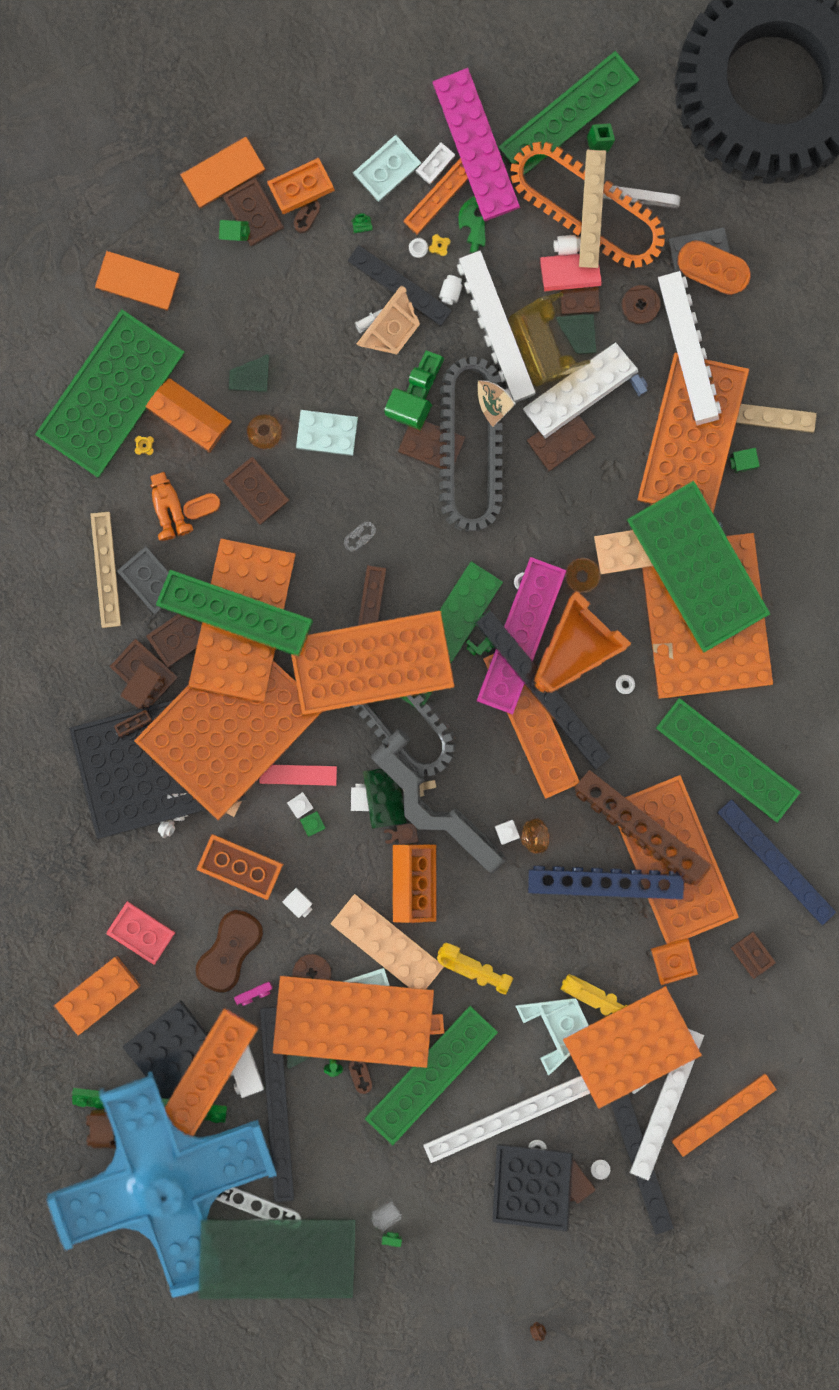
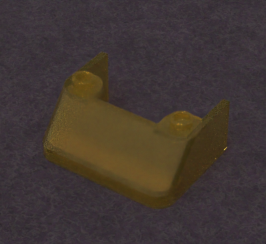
(538, 344)

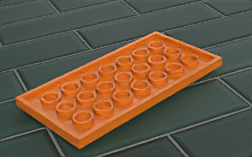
(688, 450)
(225, 660)
(373, 663)
(702, 905)
(353, 1021)

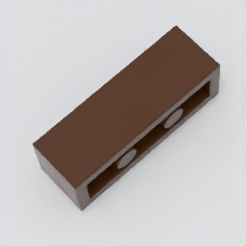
(133, 723)

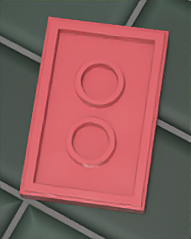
(564, 273)
(140, 933)

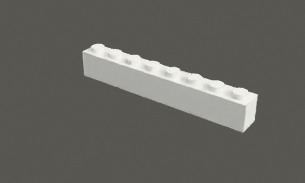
(496, 326)
(688, 348)

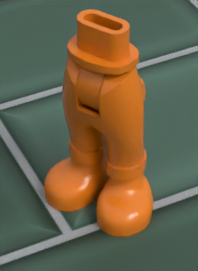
(165, 497)

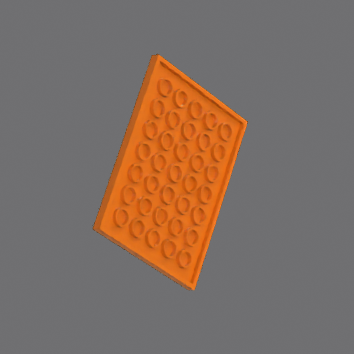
(731, 665)
(225, 742)

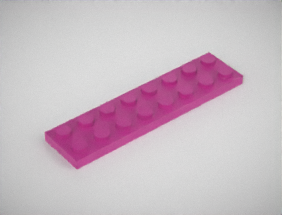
(476, 144)
(526, 625)

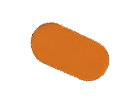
(201, 506)

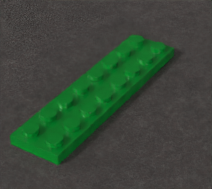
(572, 110)
(464, 607)
(234, 613)
(728, 760)
(423, 1085)

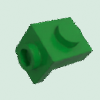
(484, 646)

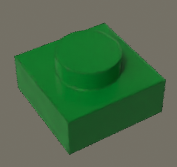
(312, 823)
(392, 1239)

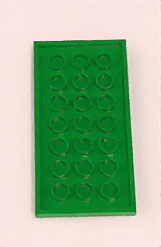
(109, 393)
(698, 566)

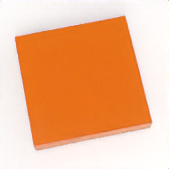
(674, 961)

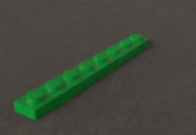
(92, 1098)

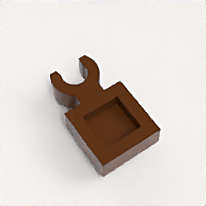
(405, 833)

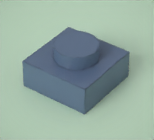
(639, 385)

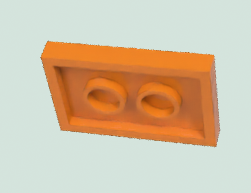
(300, 186)

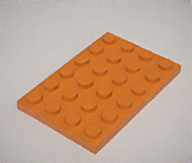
(632, 1047)

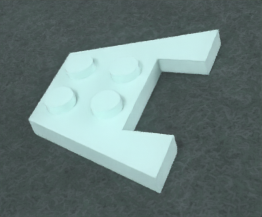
(561, 1020)

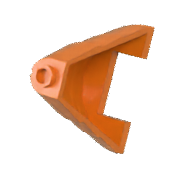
(577, 646)

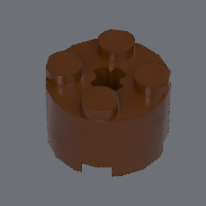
(101, 1131)

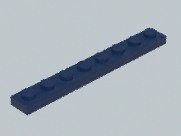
(776, 862)

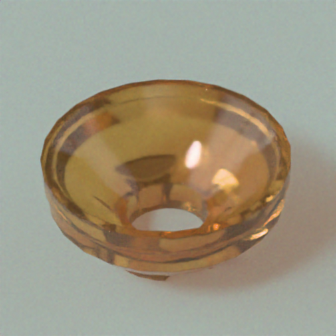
(271, 438)
(590, 568)
(538, 836)

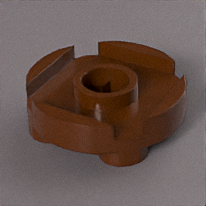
(647, 296)
(312, 961)

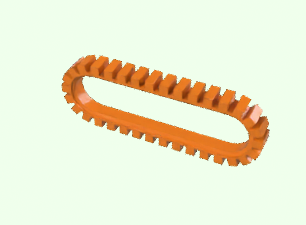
(570, 219)

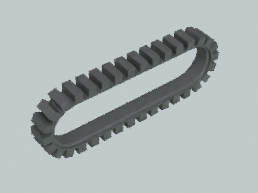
(487, 518)
(433, 767)

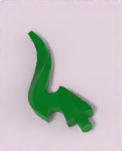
(476, 224)

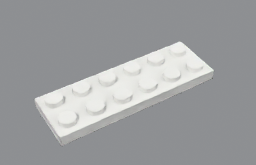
(580, 390)

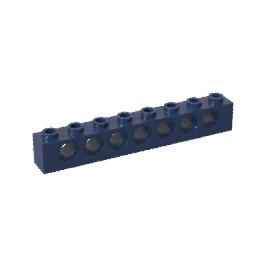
(537, 885)

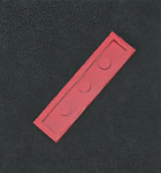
(300, 775)

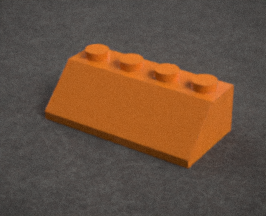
(188, 414)
(414, 883)

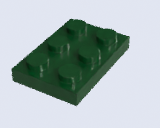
(383, 799)

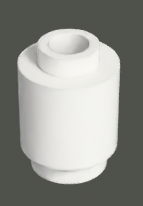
(567, 244)
(451, 290)

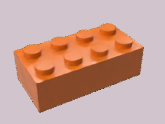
(240, 866)
(97, 995)

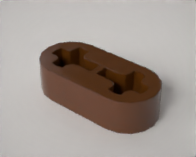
(310, 218)
(366, 1076)

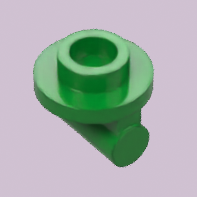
(361, 223)
(333, 1069)

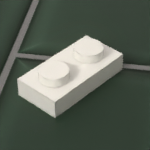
(435, 163)

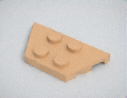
(392, 325)

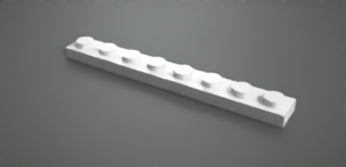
(662, 1116)

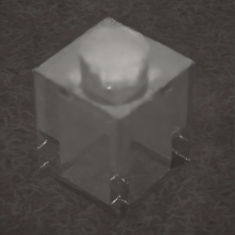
(386, 1215)

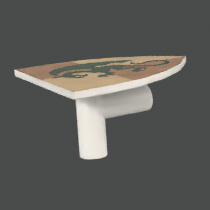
(493, 401)

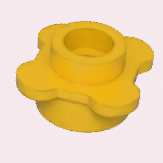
(439, 250)
(139, 445)

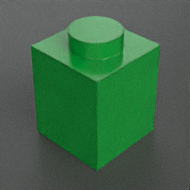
(601, 137)
(234, 230)
(744, 460)

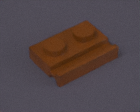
(753, 955)

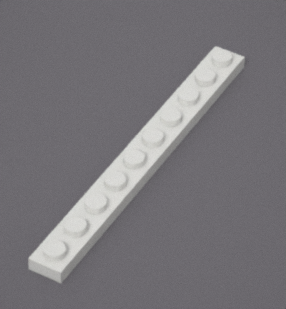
(506, 1119)

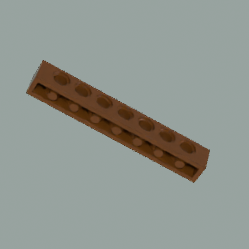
(592, 782)

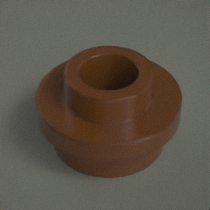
(538, 1331)

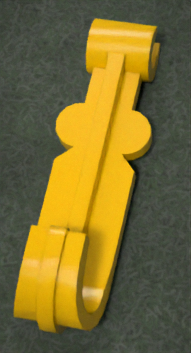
(452, 959)
(591, 995)

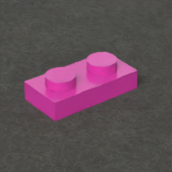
(246, 997)

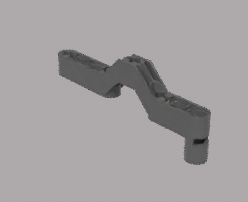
(422, 816)

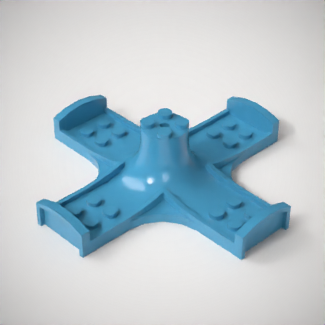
(159, 1181)

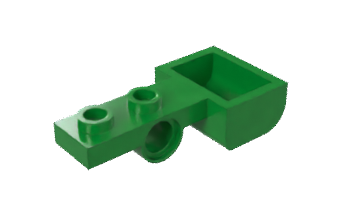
(411, 406)

